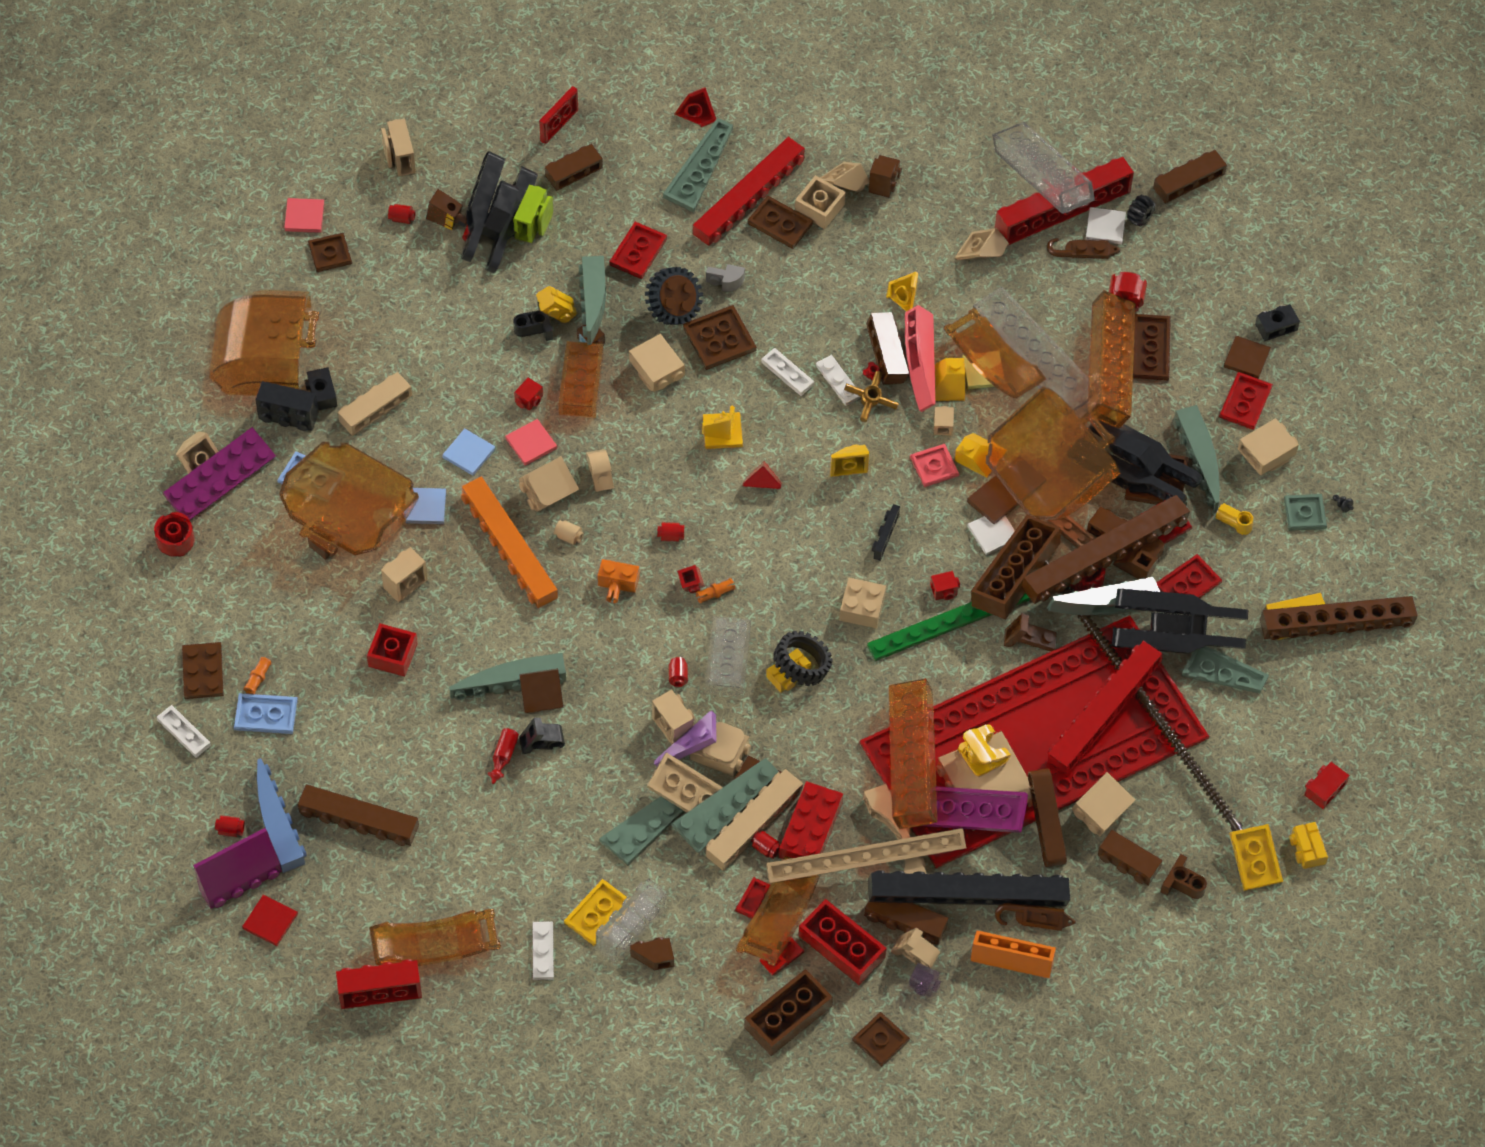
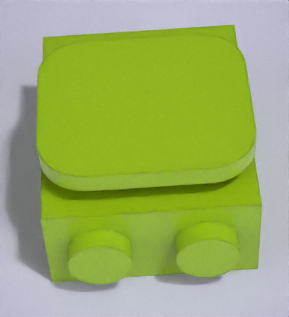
(533, 214)

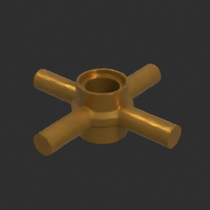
(868, 402)

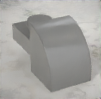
(730, 278)

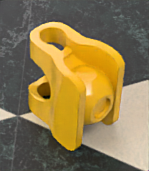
(978, 754)

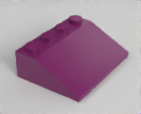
(237, 869)

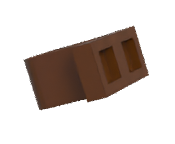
(1186, 885)

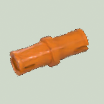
(715, 590)
(257, 675)

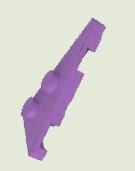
(696, 738)

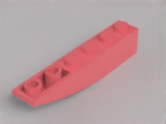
(920, 355)

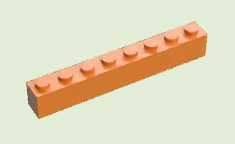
(509, 542)

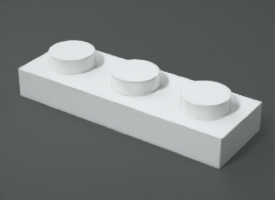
(787, 372)
(837, 379)
(183, 731)
(543, 951)

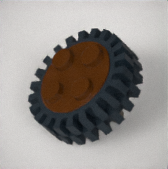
(673, 296)

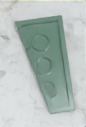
(1221, 669)

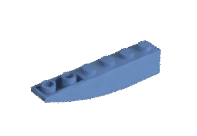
(277, 822)

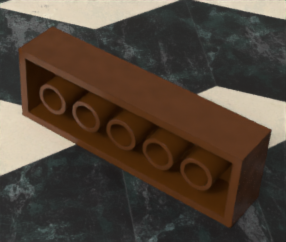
(1022, 554)

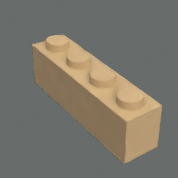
(374, 403)

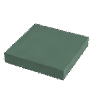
(1305, 512)

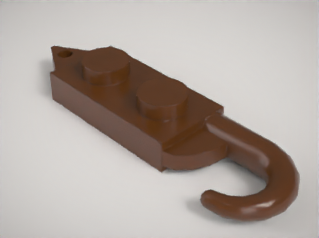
(1084, 249)
(1036, 916)

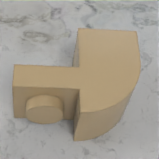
(600, 469)

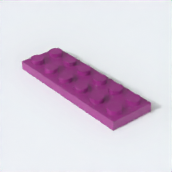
(219, 474)
(980, 809)

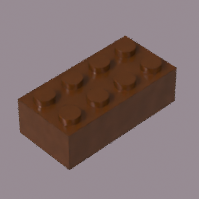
(788, 1012)

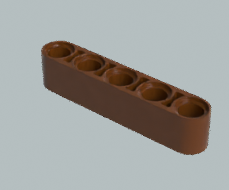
(1047, 818)

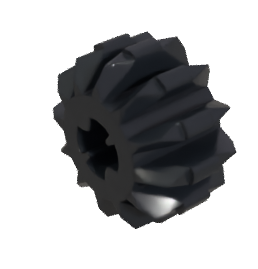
(1141, 210)

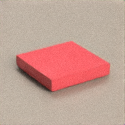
(304, 215)
(531, 442)
(934, 465)

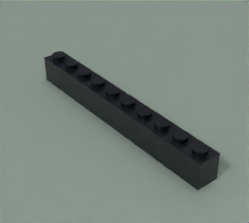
(968, 889)

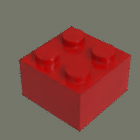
(392, 649)

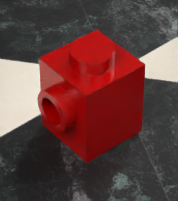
(528, 394)
(691, 579)
(944, 585)

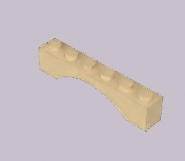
(880, 807)

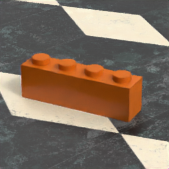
(1013, 954)

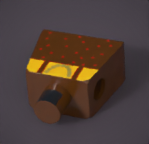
(445, 211)

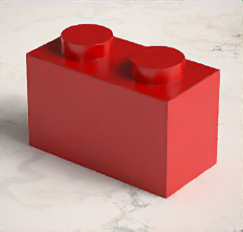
(1326, 785)

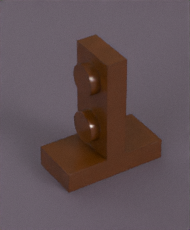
(1029, 634)

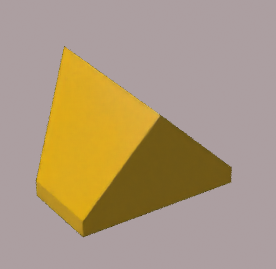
(903, 290)
(721, 427)

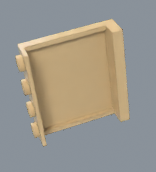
(1003, 778)

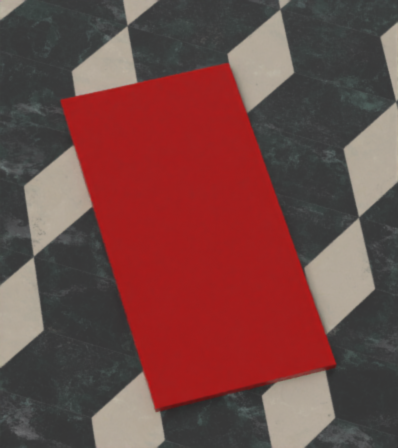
(1034, 709)

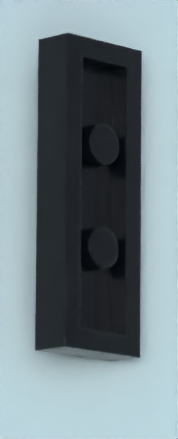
(885, 532)

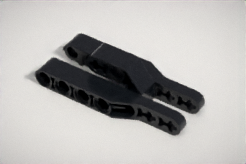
(499, 221)
(1152, 461)
(1174, 631)

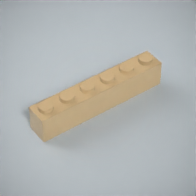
(754, 819)

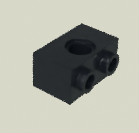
(1286, 322)
(318, 380)

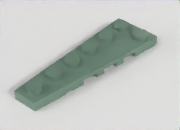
(695, 174)
(718, 810)
(641, 829)

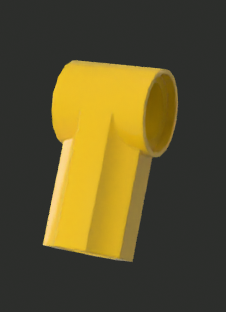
(1235, 518)

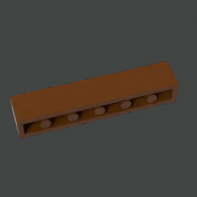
(358, 815)

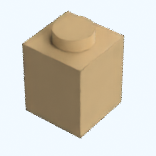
(943, 420)

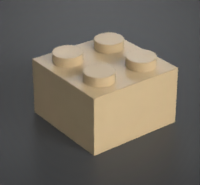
(820, 201)
(404, 574)
(862, 603)
(672, 716)

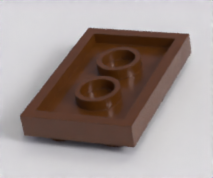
(780, 222)
(202, 670)

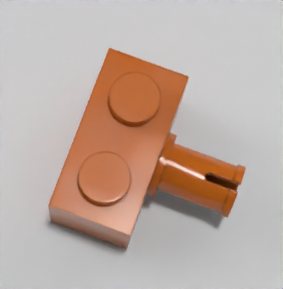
(618, 577)

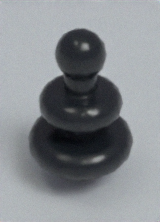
(1344, 503)

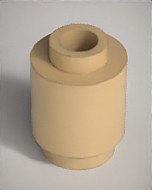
(568, 532)

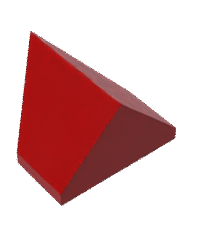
(697, 108)
(762, 478)

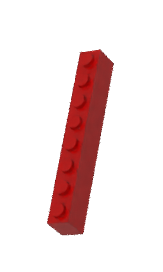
(748, 191)
(1105, 707)

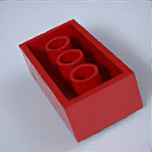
(811, 821)
(842, 941)
(378, 984)

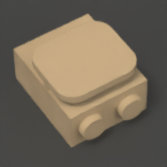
(398, 147)
(656, 363)
(1268, 447)
(548, 484)
(727, 751)
(1102, 804)

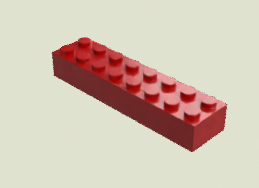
(1037, 213)

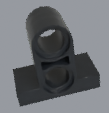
(531, 326)
(541, 736)

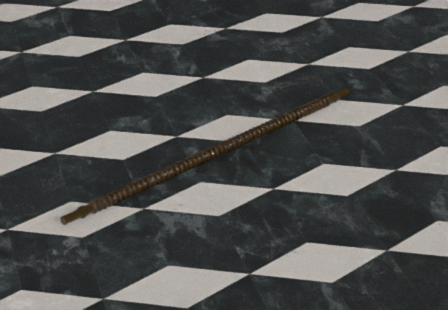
(1160, 721)

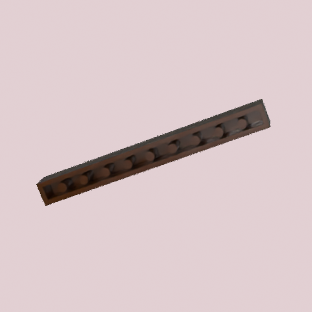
(1105, 549)

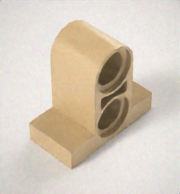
(916, 948)

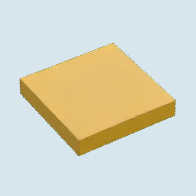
(736, 436)

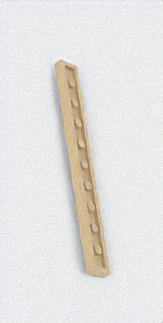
(865, 855)

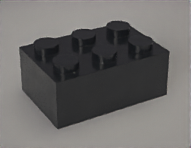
(287, 406)

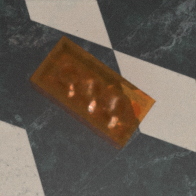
(581, 379)

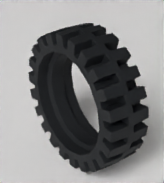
(811, 646)

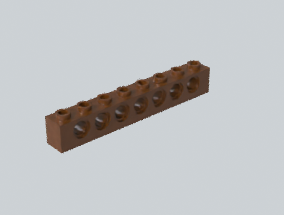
(1346, 611)

